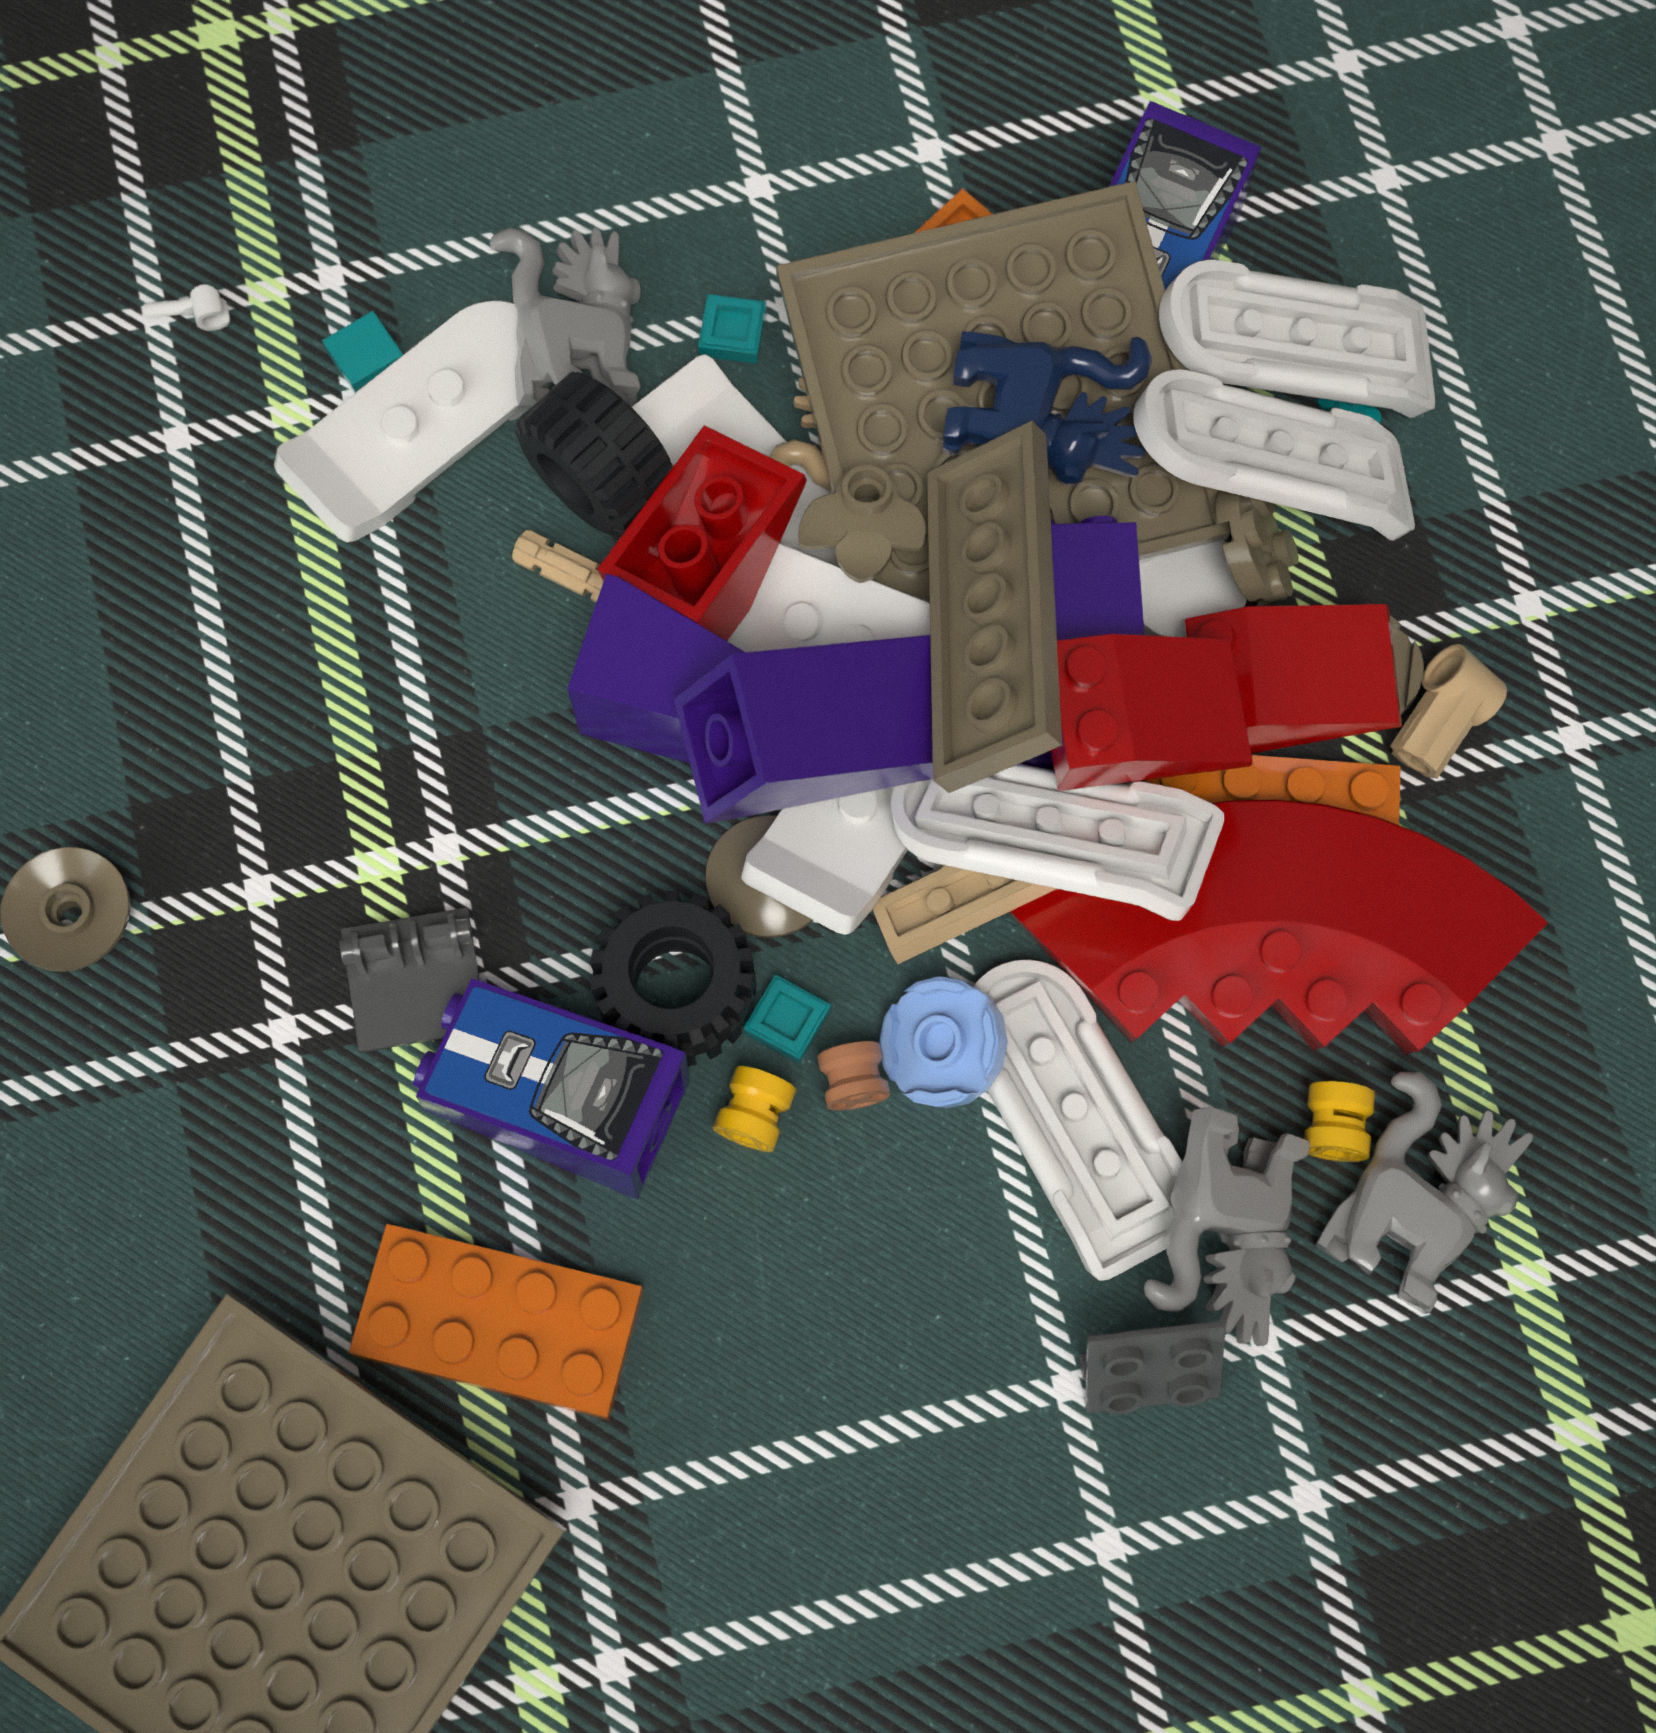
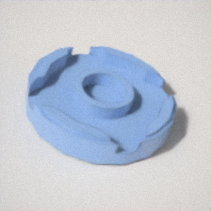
(943, 1042)

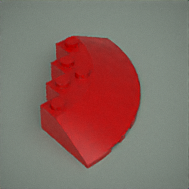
(1301, 916)

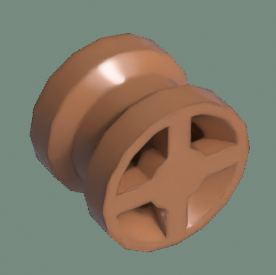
(853, 1075)

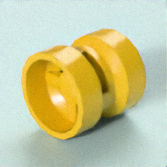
(754, 1109)
(1339, 1121)

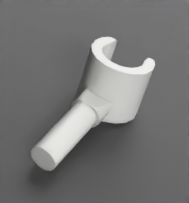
(204, 302)

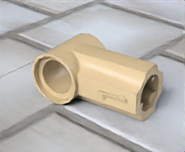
(1457, 697)

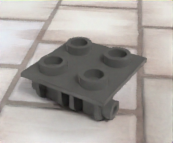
(406, 975)
(1153, 1367)

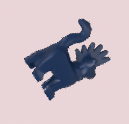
(1025, 391)

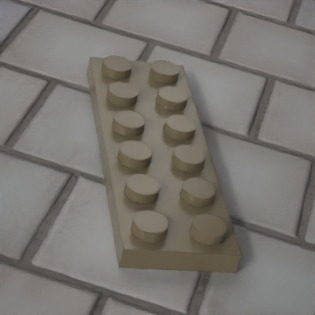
(992, 609)

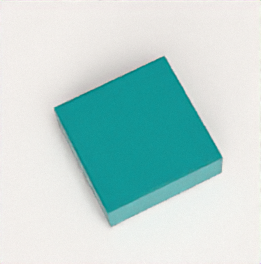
(732, 328)
(362, 350)
(787, 1019)

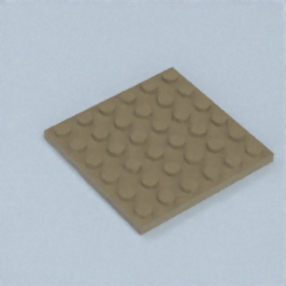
(885, 330)
(273, 1557)

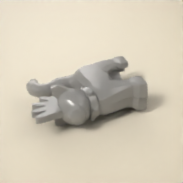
(571, 335)
(1243, 1202)
(1412, 1212)

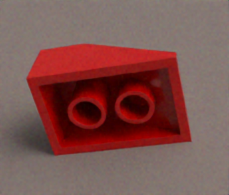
(709, 531)
(1309, 670)
(1147, 709)

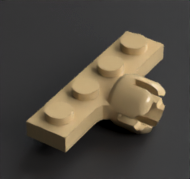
(946, 907)

